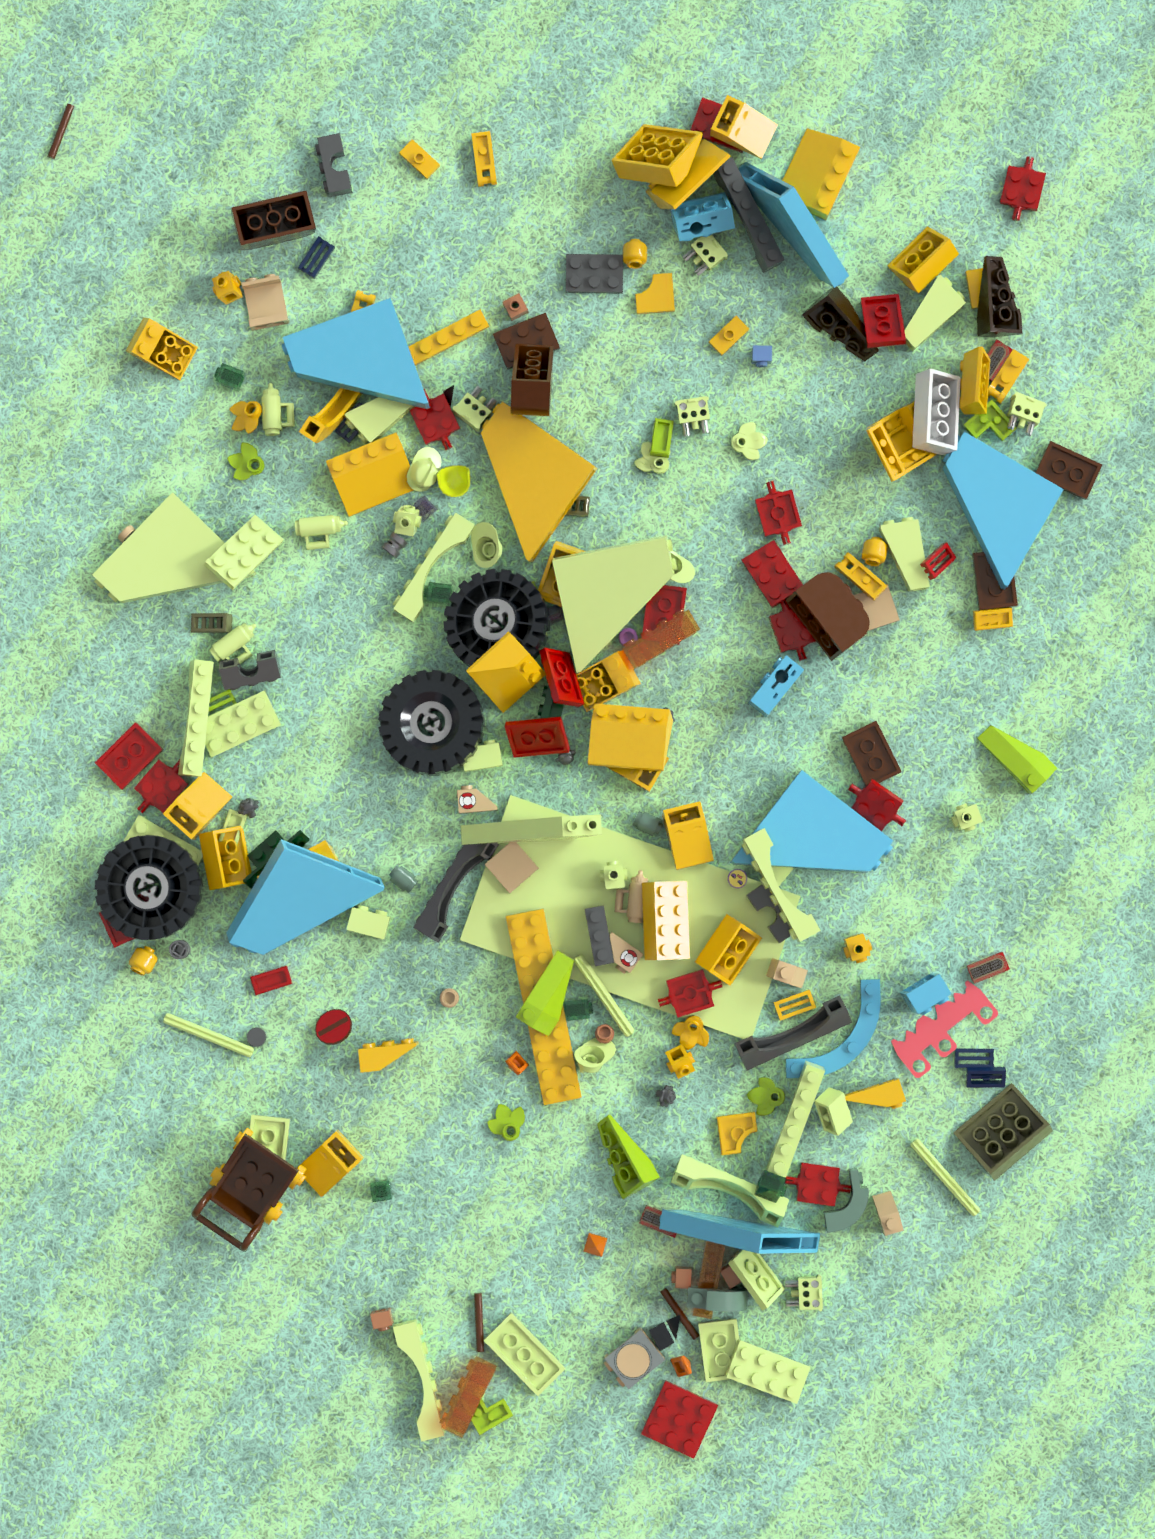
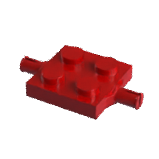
(1022, 188)
(435, 422)
(778, 513)
(790, 631)
(160, 786)
(877, 804)
(690, 993)
(818, 1184)

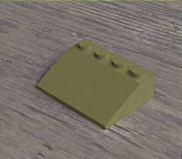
(1003, 1131)

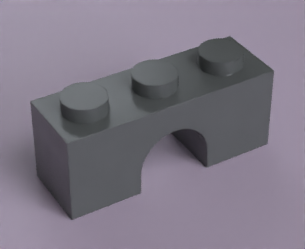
(330, 148)
(235, 676)
(760, 898)
(599, 935)

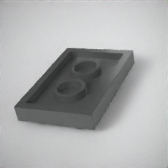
(594, 273)

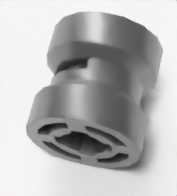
(394, 545)
(182, 951)

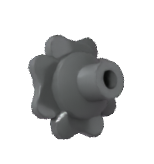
(566, 758)
(248, 807)
(666, 1096)

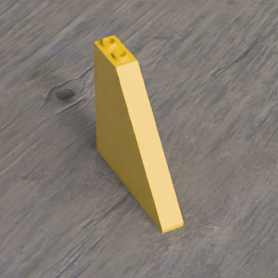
(535, 475)

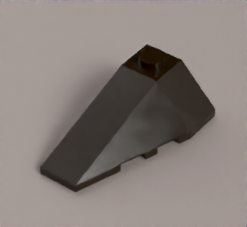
(996, 307)
(839, 319)

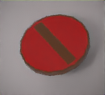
(333, 1027)

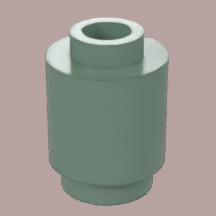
(647, 823)
(403, 878)

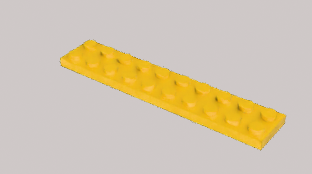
(554, 1052)

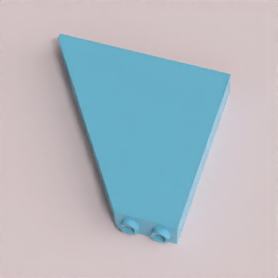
(795, 223)
(360, 354)
(1001, 502)
(819, 832)
(295, 896)
(739, 1233)

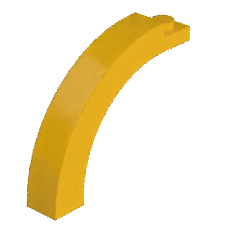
(327, 420)

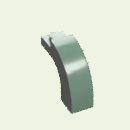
(850, 1213)
(718, 1299)

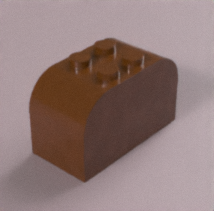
(273, 221)
(532, 380)
(830, 613)

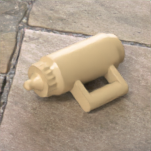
(635, 904)

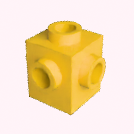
(227, 287)
(852, 942)
(680, 1061)

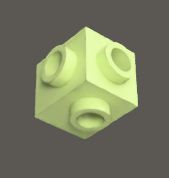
(407, 520)
(973, 817)
(611, 883)

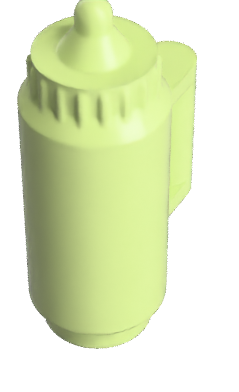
(272, 412)
(318, 526)
(232, 642)

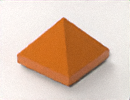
(516, 1063)
(595, 1244)
(681, 1365)

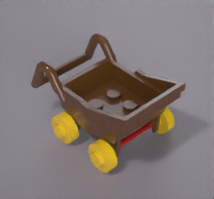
(249, 1187)

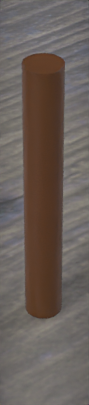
(60, 131)
(677, 1310)
(479, 1322)

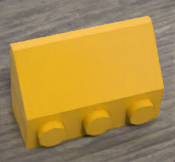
(923, 259)
(974, 381)
(223, 865)
(728, 949)

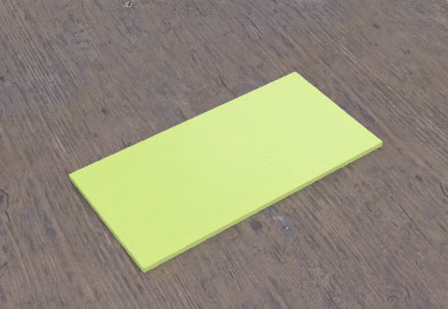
(571, 882)

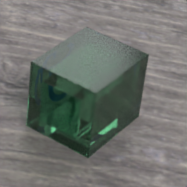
(229, 377)
(438, 593)
(578, 1009)
(770, 1186)
(381, 1190)

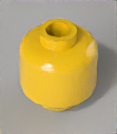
(635, 253)
(874, 551)
(143, 960)

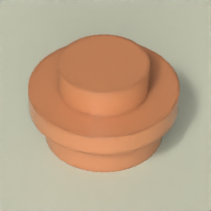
(604, 1033)

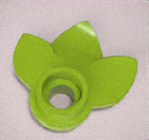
(243, 462)
(763, 1096)
(505, 1119)

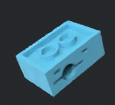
(702, 217)
(775, 685)
(926, 993)

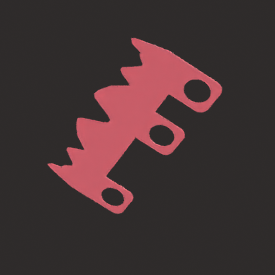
(933, 1031)

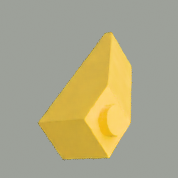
(882, 1094)

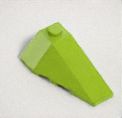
(1023, 762)
(546, 999)
(630, 1163)

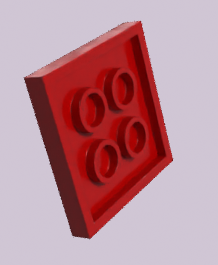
(679, 1419)

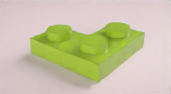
(994, 419)
(488, 1418)

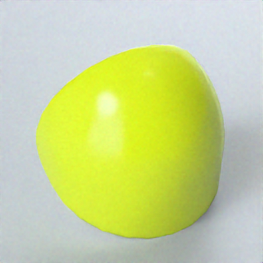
(454, 480)

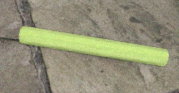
(604, 995)
(208, 1035)
(945, 1177)

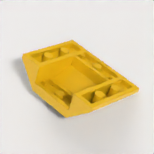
(894, 441)
(506, 672)

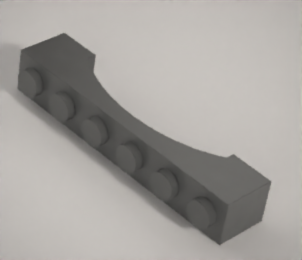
(732, 183)
(433, 918)
(826, 1020)

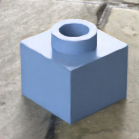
(761, 355)

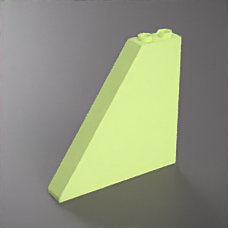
(161, 556)
(607, 589)
(532, 830)

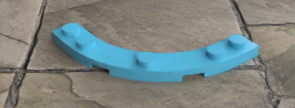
(854, 1042)

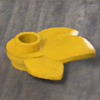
(245, 418)
(691, 1035)

